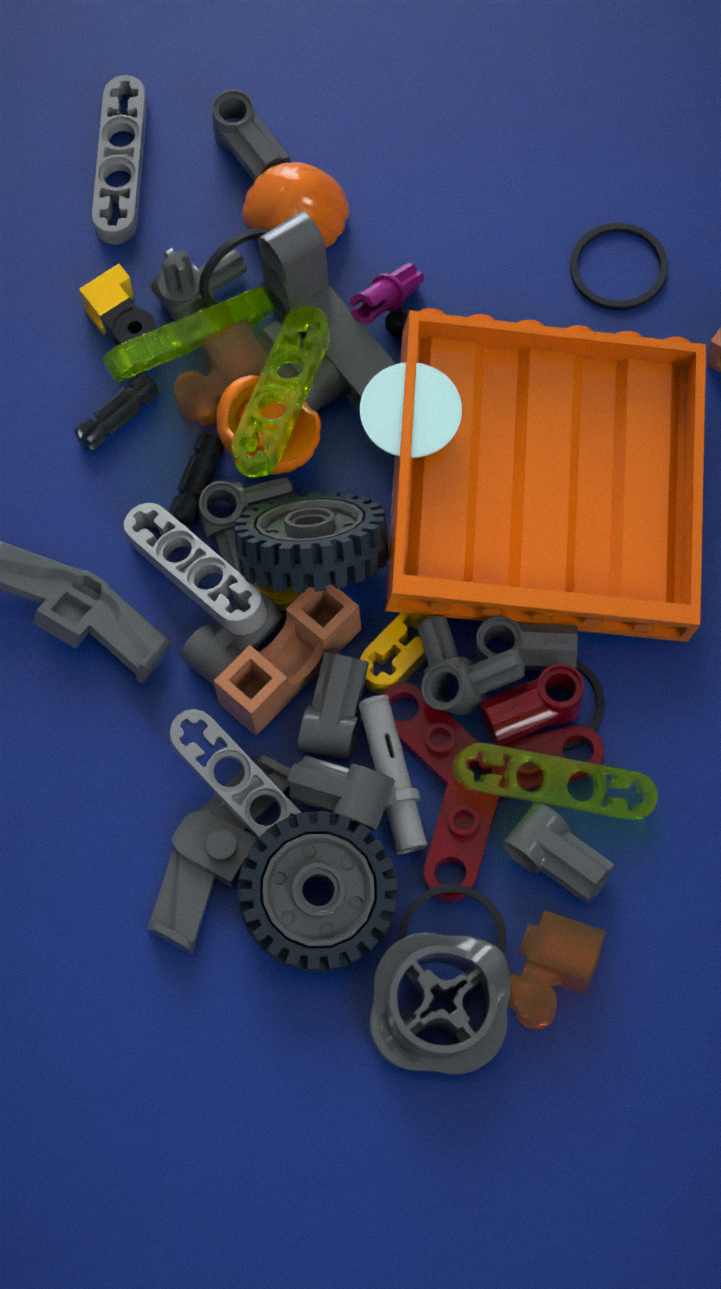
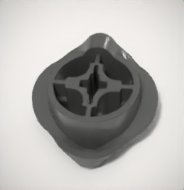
(482, 966)

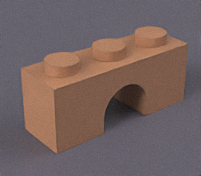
(265, 681)

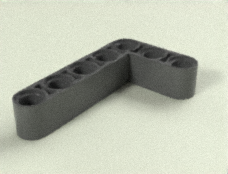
(298, 276)

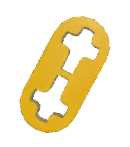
(392, 642)

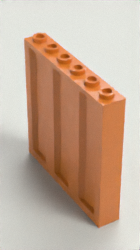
(563, 483)

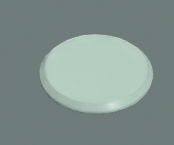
(435, 411)

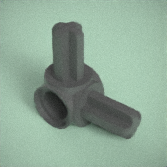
(179, 281)
(242, 499)
(473, 678)

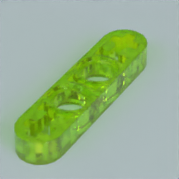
(185, 334)
(287, 391)
(554, 786)

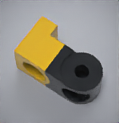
(111, 307)

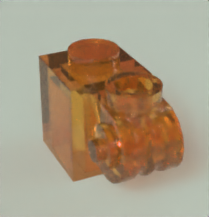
(228, 357)
(556, 954)

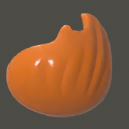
(296, 188)
(303, 438)

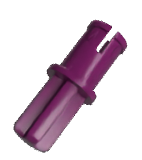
(386, 293)

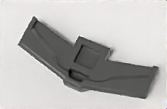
(81, 604)
(207, 848)

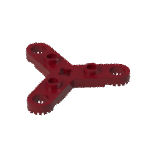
(464, 814)

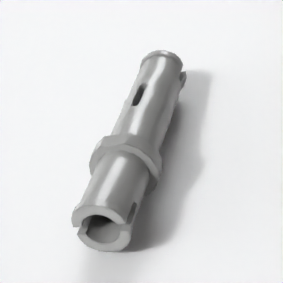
(390, 761)

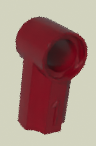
(529, 706)

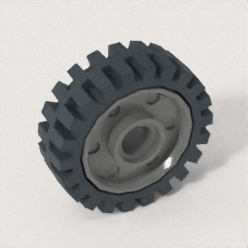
(311, 541)
(324, 848)

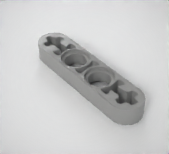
(125, 159)
(197, 565)
(236, 798)

